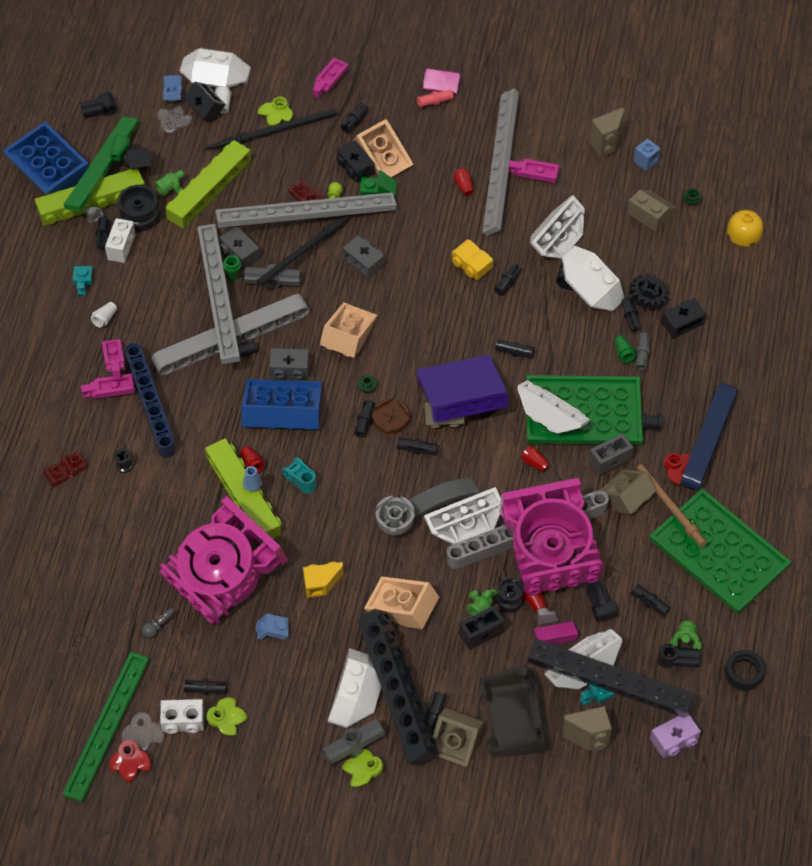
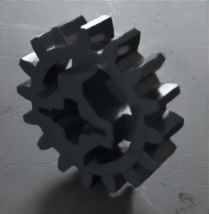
(648, 291)

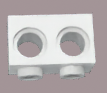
(120, 240)
(182, 710)

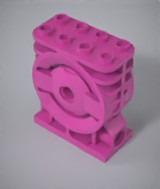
(561, 522)
(210, 544)

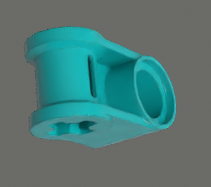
(299, 473)

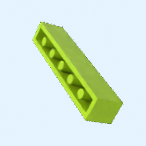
(208, 184)
(52, 206)
(231, 474)

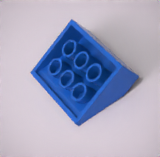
(47, 159)
(281, 404)

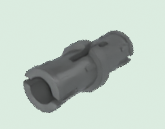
(642, 351)

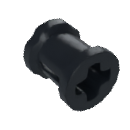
(651, 422)
(125, 461)

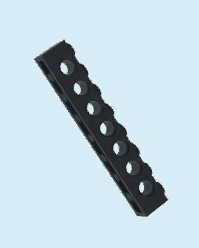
(610, 678)
(398, 687)

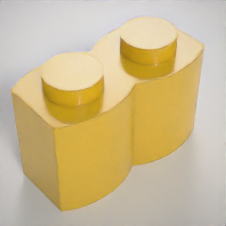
(472, 259)

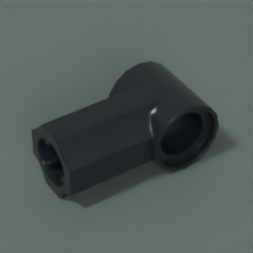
(103, 104)
(602, 606)
(680, 656)

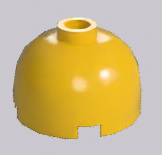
(745, 228)

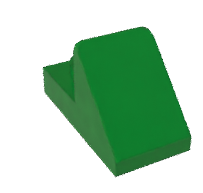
(378, 185)

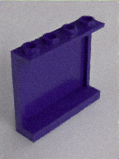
(462, 388)

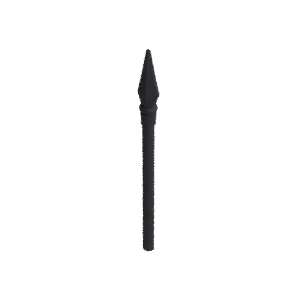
(244, 137)
(328, 230)

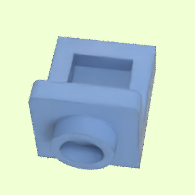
(172, 88)
(272, 626)

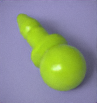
(335, 190)

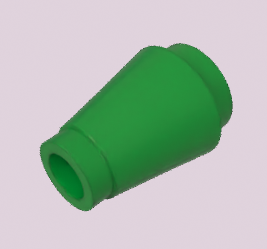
(119, 147)
(232, 267)
(625, 351)

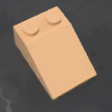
(384, 149)
(347, 330)
(404, 600)

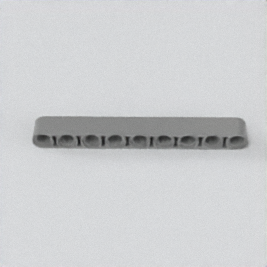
(246, 328)
(504, 543)

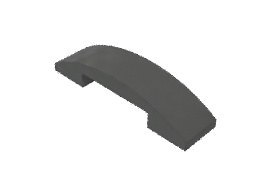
(442, 495)

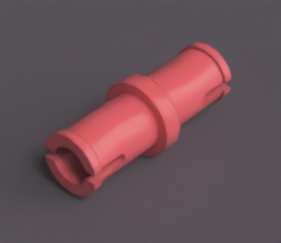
(435, 98)

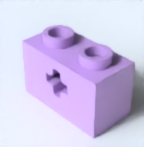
(678, 727)

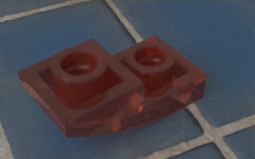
(303, 192)
(66, 469)

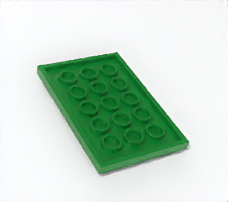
(608, 402)
(733, 562)

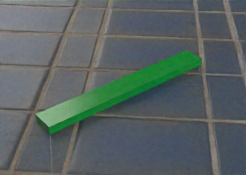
(98, 167)
(106, 727)

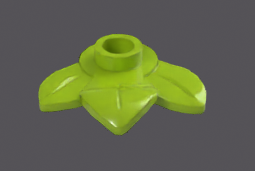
(276, 111)
(228, 715)
(361, 768)

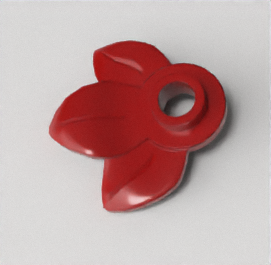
(676, 470)
(129, 763)

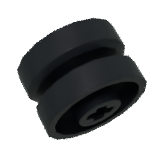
(139, 205)

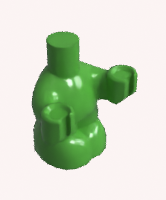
(169, 182)
(481, 602)
(687, 632)

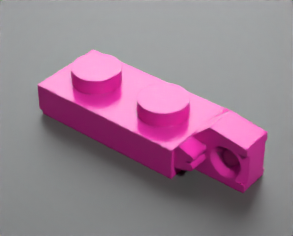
(329, 77)
(534, 170)
(113, 357)
(108, 387)

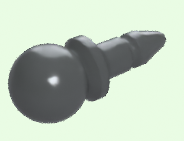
(151, 628)

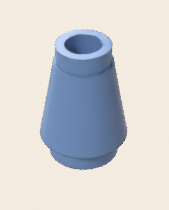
(252, 480)

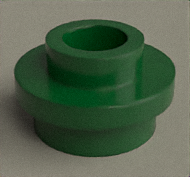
(695, 194)
(367, 388)

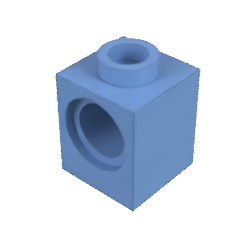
(646, 155)

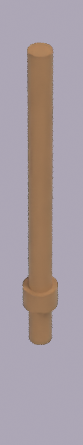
(690, 529)

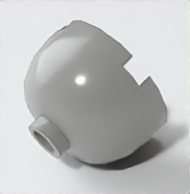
(394, 515)

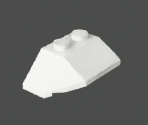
(215, 68)
(559, 230)
(592, 279)
(550, 409)
(465, 517)
(600, 646)
(356, 691)

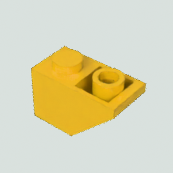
(321, 578)

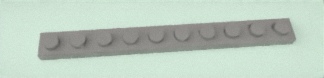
(500, 162)
(305, 209)
(218, 294)

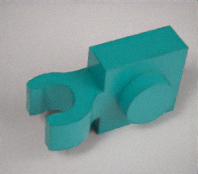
(81, 277)
(595, 693)

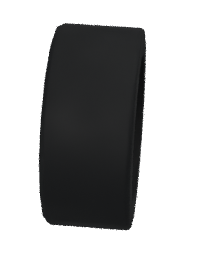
(744, 684)

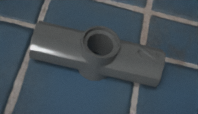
(284, 277)
(353, 742)

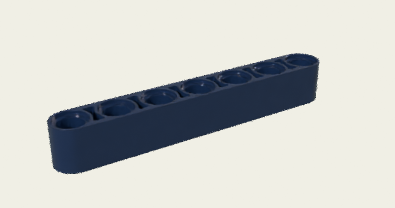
(152, 406)
(709, 436)

